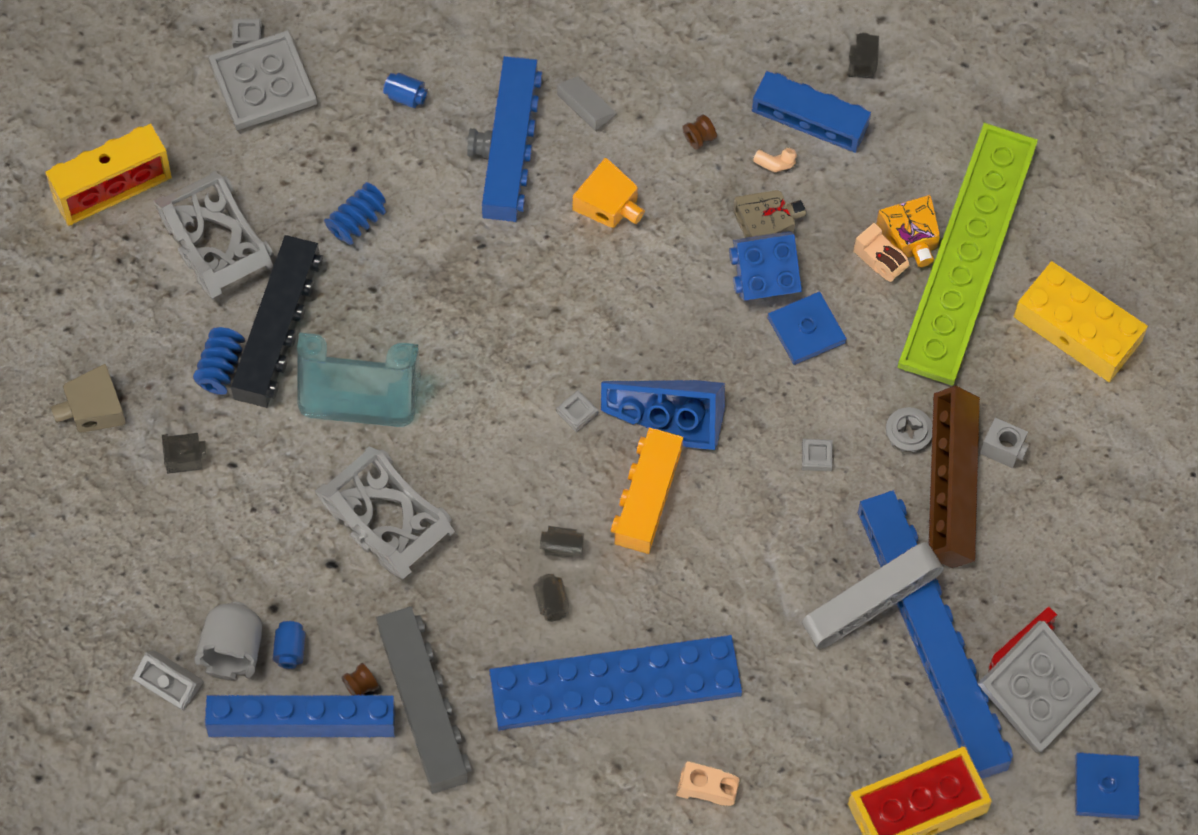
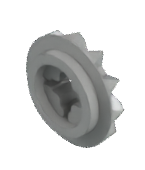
(917, 420)

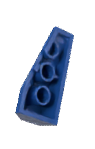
(673, 406)

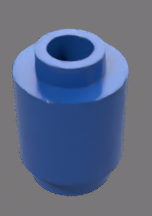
(405, 90)
(289, 644)

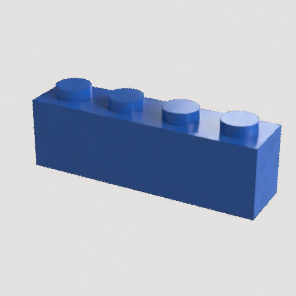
(811, 111)

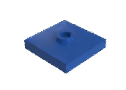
(806, 328)
(1107, 785)

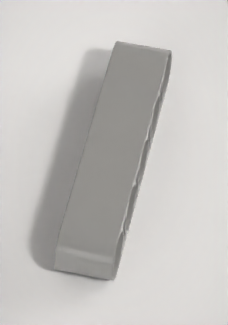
(872, 595)

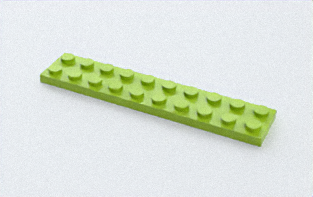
(967, 254)

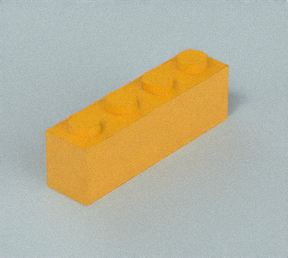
(648, 490)

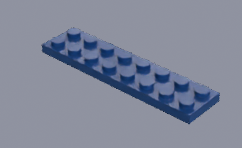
(615, 682)

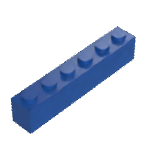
(510, 139)
(300, 715)

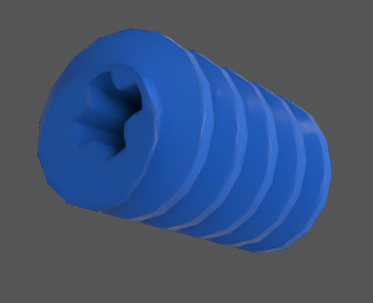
(356, 213)
(217, 359)

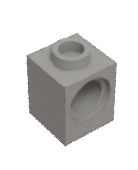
(1000, 432)

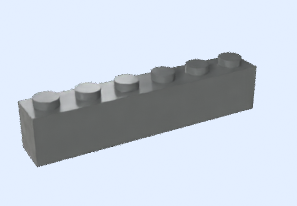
(422, 699)

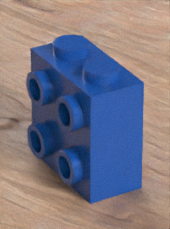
(765, 265)

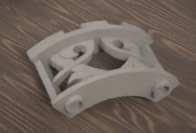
(213, 274)
(395, 554)

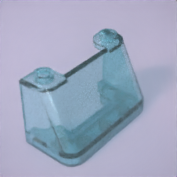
(357, 388)

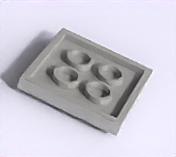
(262, 80)
(1039, 686)

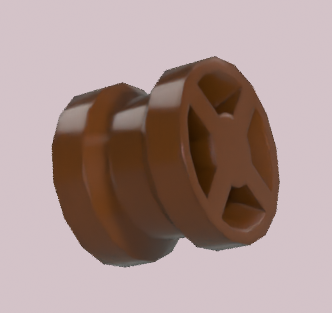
(699, 131)
(360, 681)

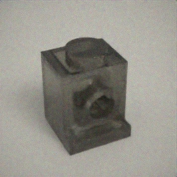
(863, 56)
(183, 461)

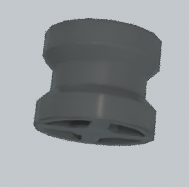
(479, 143)

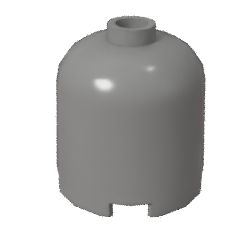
(230, 641)

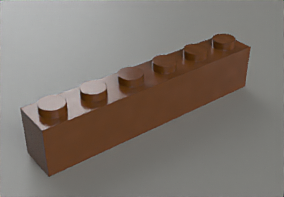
(954, 476)

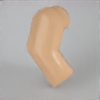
(776, 163)

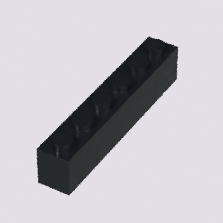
(276, 322)

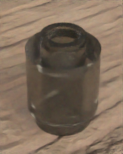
(562, 542)
(551, 597)

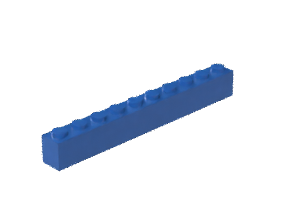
(938, 643)

